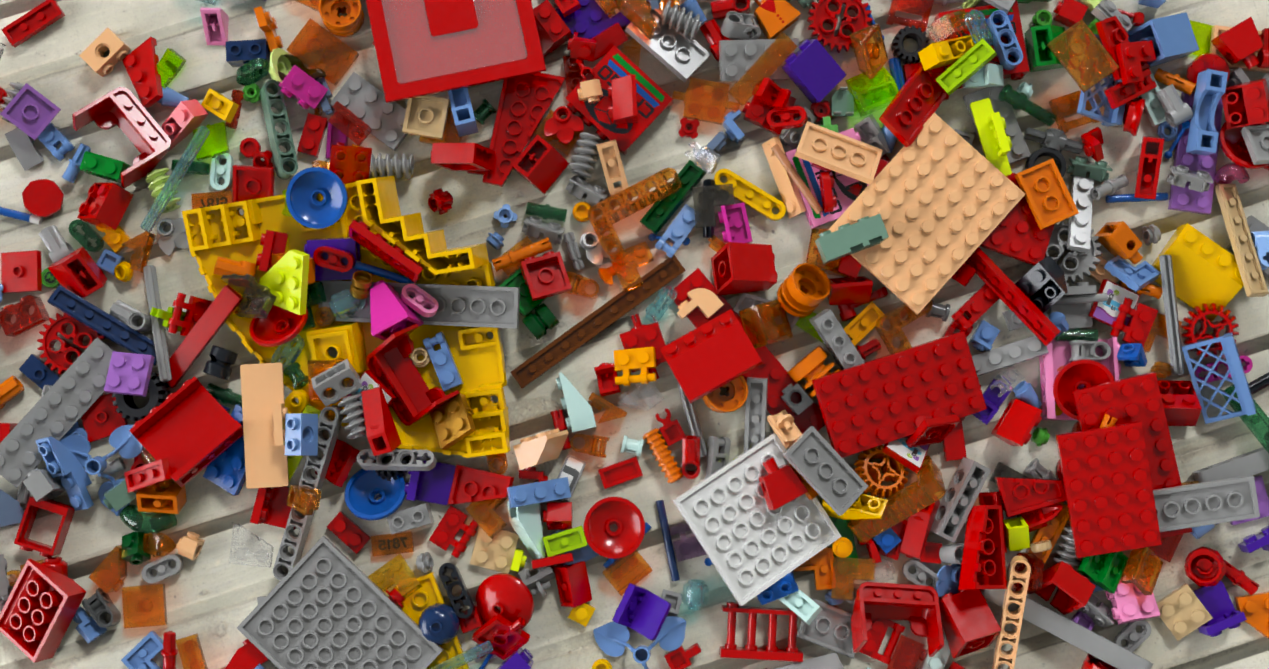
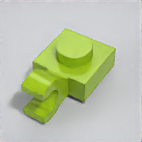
(165, 315)

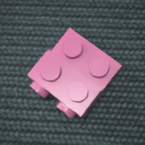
(1131, 604)

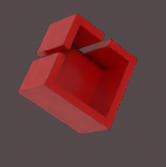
(1072, 589)

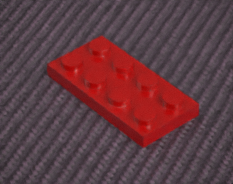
(913, 105)
(389, 254)

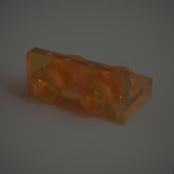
(1142, 570)

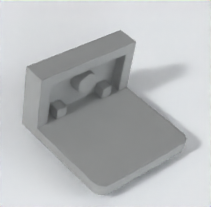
(1077, 313)

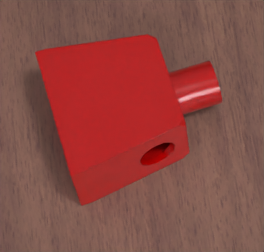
(1240, 43)
(780, 484)

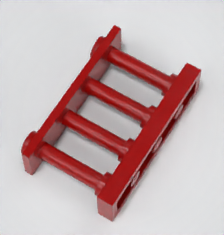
(751, 651)

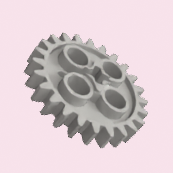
(1082, 261)

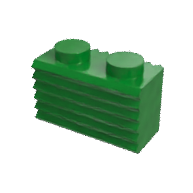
(103, 166)

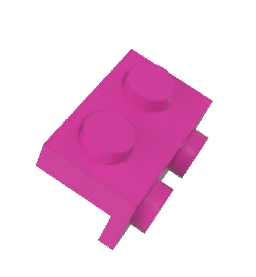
(303, 88)
(735, 223)

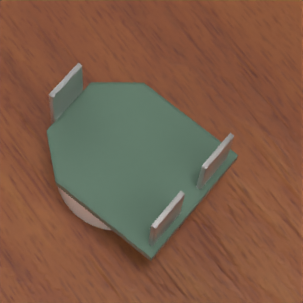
(842, 103)

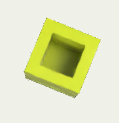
(1016, 534)

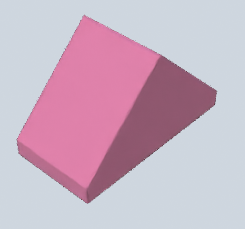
(215, 25)

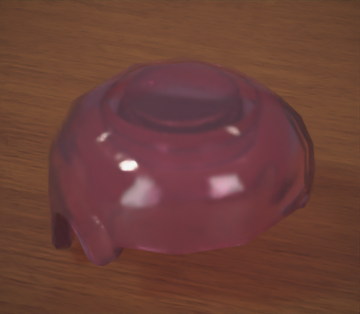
(1231, 172)

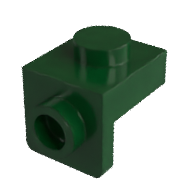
(133, 548)

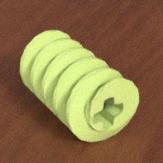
(156, 181)

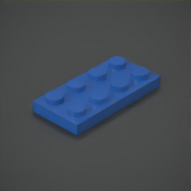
(229, 467)

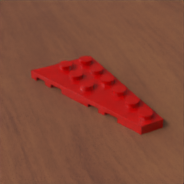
(519, 113)

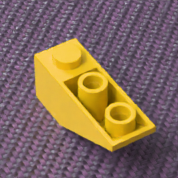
(945, 52)
(863, 508)

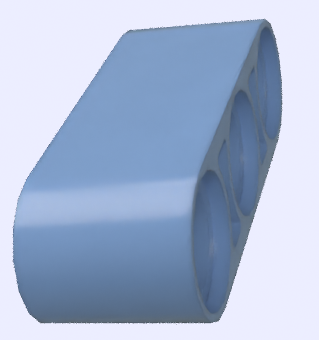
(1004, 30)

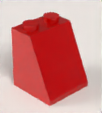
(743, 268)
(967, 622)

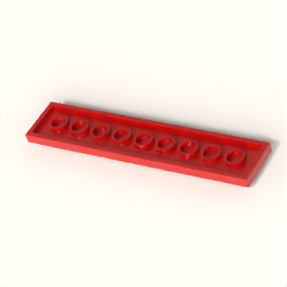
(771, 367)

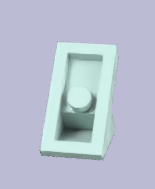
(988, 76)

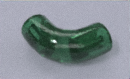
(146, 522)

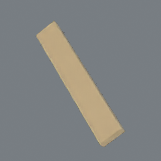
(1241, 240)

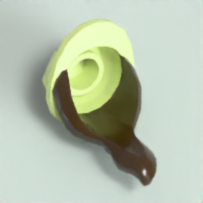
(282, 62)

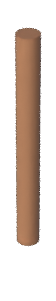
(797, 179)

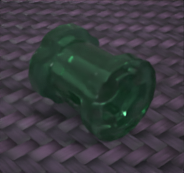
(484, 111)
(293, 369)

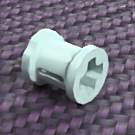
(632, 446)

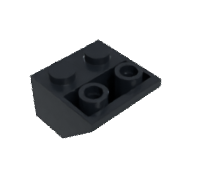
(1044, 284)

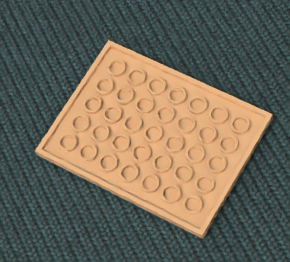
(937, 210)

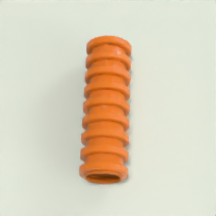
(663, 456)

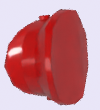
(1133, 115)
(42, 197)
(1205, 566)

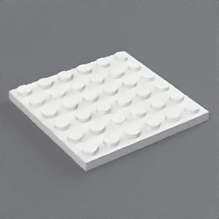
(740, 533)

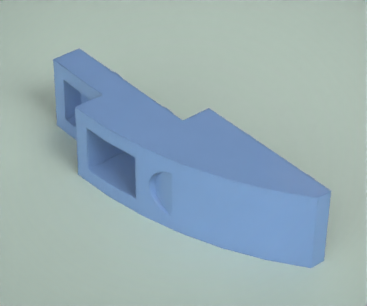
(64, 464)

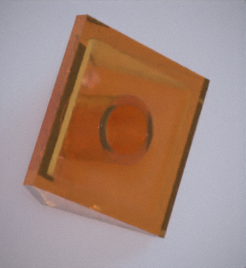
(869, 50)

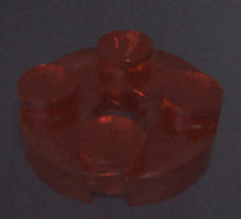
(1036, 573)

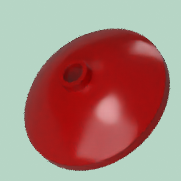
(1234, 146)
(277, 328)
(1074, 374)
(626, 537)
(508, 594)

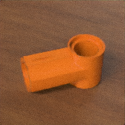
(227, 267)
(10, 389)

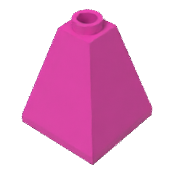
(389, 312)

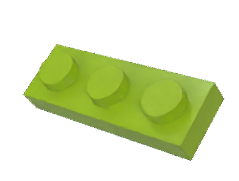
(966, 66)

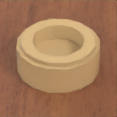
(1041, 546)

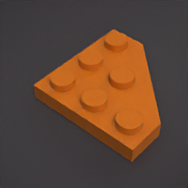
(1255, 610)

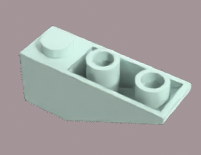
(579, 410)
(529, 528)

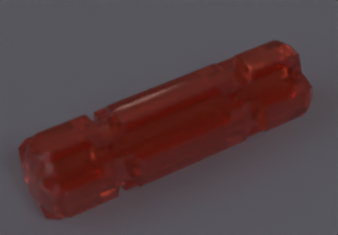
(237, 96)

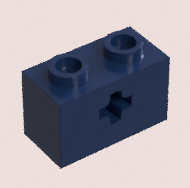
(243, 51)

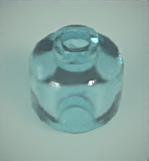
(344, 304)
(695, 594)

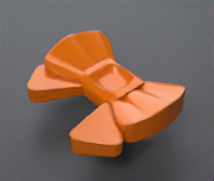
(606, 275)

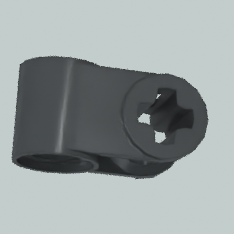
(99, 605)

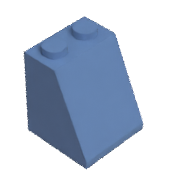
(1170, 36)

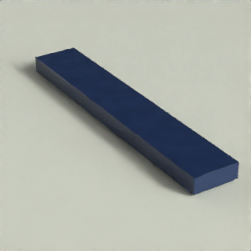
(102, 322)

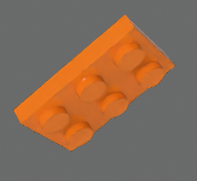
(1046, 194)

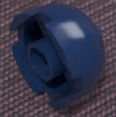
(439, 623)

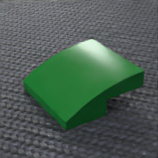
(1104, 569)

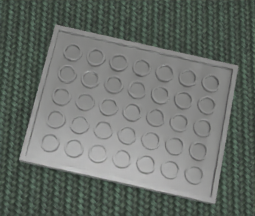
(334, 619)

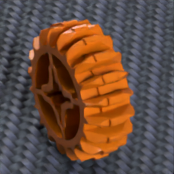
(895, 474)

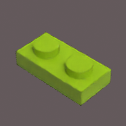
(564, 541)

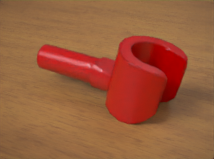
(1138, 17)
(584, 70)

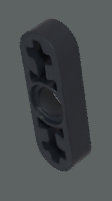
(456, 575)

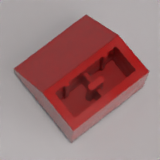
(1246, 104)
(540, 164)
(105, 205)
(78, 273)
(1179, 402)
(1017, 423)

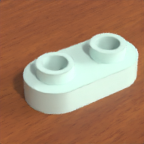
(221, 172)

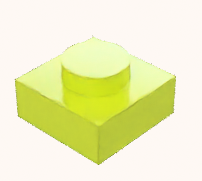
(518, 560)

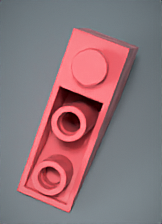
(184, 120)

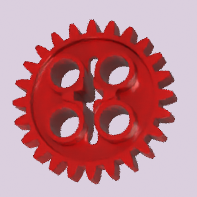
(821, 14)
(62, 358)

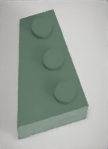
(851, 238)

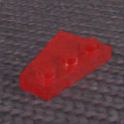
(1025, 494)

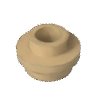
(418, 352)

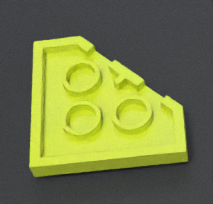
(289, 281)

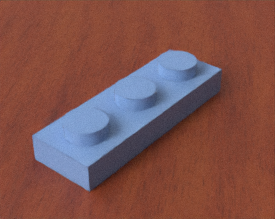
(538, 492)

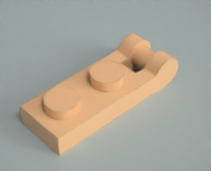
(612, 166)

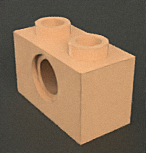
(94, 53)

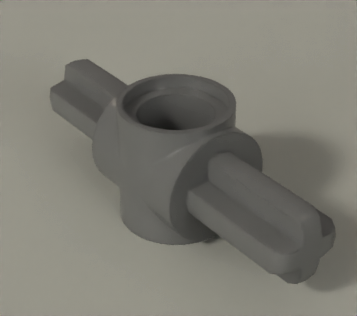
(1053, 139)

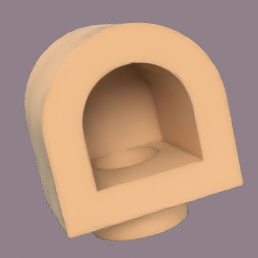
(590, 91)
(190, 545)

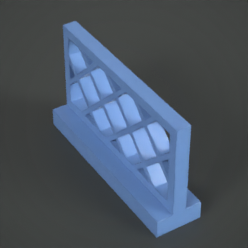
(1111, 117)
(1235, 369)

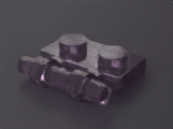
(686, 547)

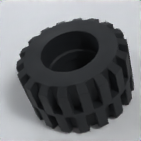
(129, 409)

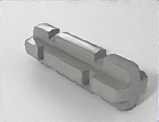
(573, 251)

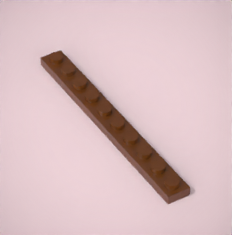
(596, 322)

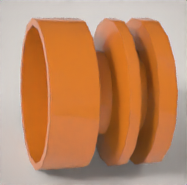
(341, 25)
(803, 290)
(811, 368)
(736, 396)

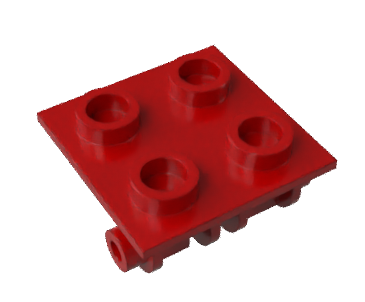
(350, 162)

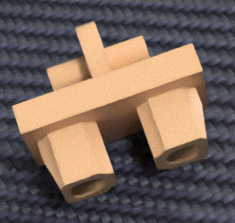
(784, 427)

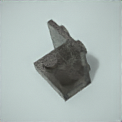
(256, 298)

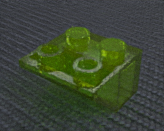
(872, 93)

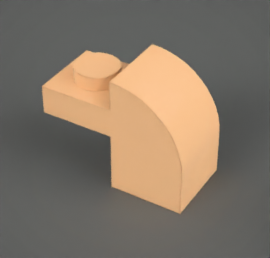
(702, 299)

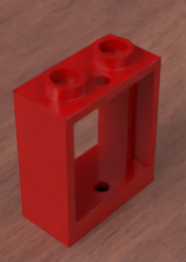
(463, 156)
(28, 521)

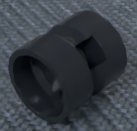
(220, 362)

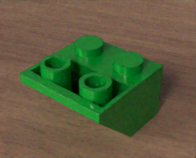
(1038, 52)

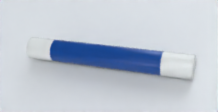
(21, 215)

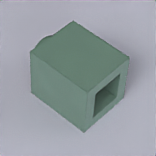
(118, 496)

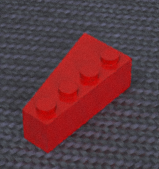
(983, 550)

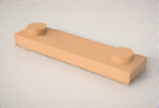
(787, 188)

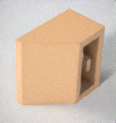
(540, 448)

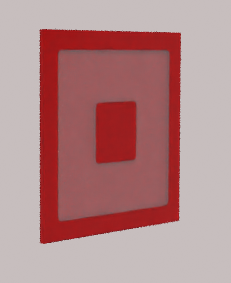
(452, 44)

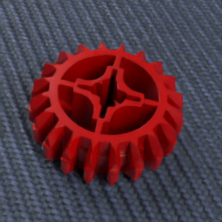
(1218, 326)

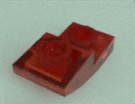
(572, 73)

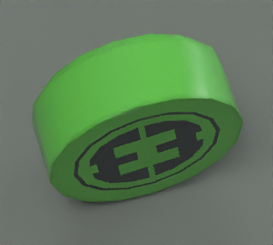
(48, 279)

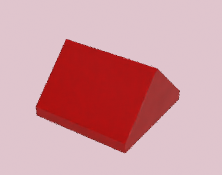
(850, 290)

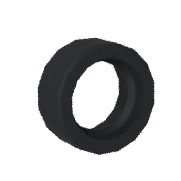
(1053, 153)

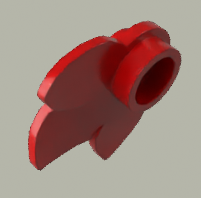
(563, 128)

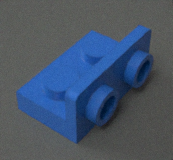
(779, 589)

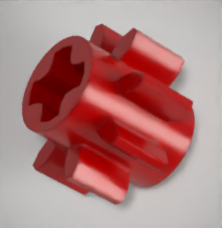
(440, 201)

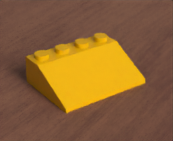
(1201, 269)

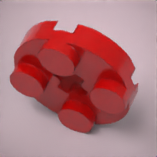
(1205, 61)

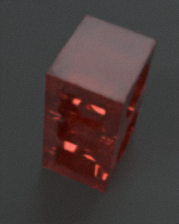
(24, 320)

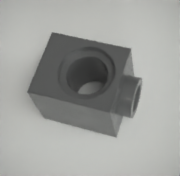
(805, 400)

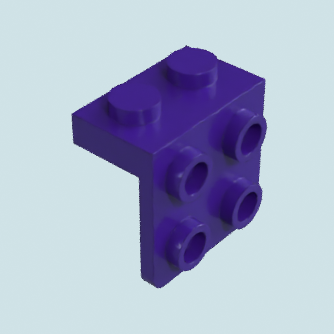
(431, 485)
(1221, 609)
(642, 611)

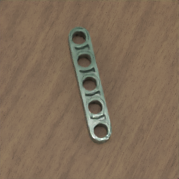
(278, 139)

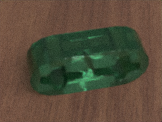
(252, 71)
(195, 168)
(83, 239)

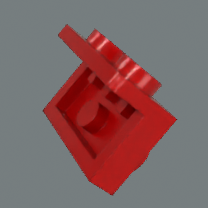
(273, 243)
(341, 462)

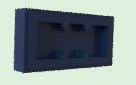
(39, 372)

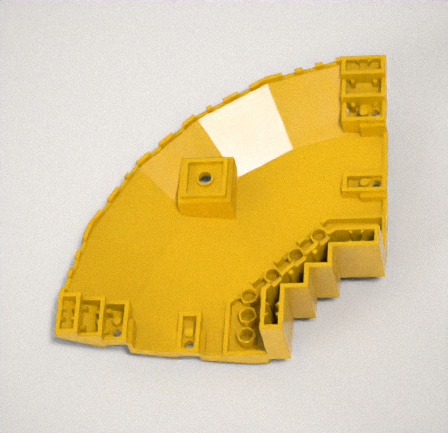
(374, 201)

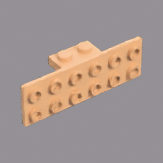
(264, 425)

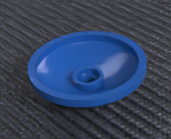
(303, 200)
(366, 487)

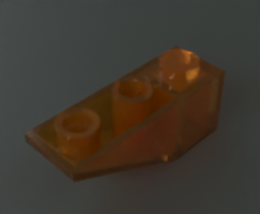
(639, 14)

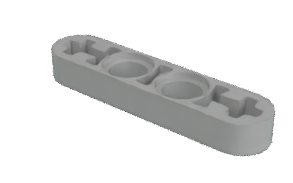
(395, 463)

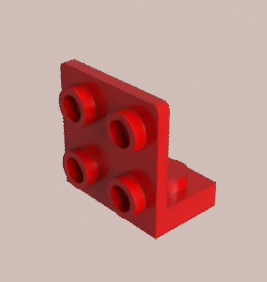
(271, 507)

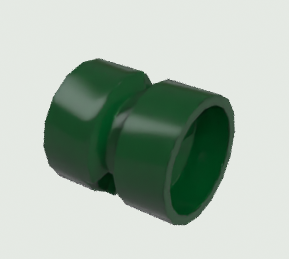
(540, 321)

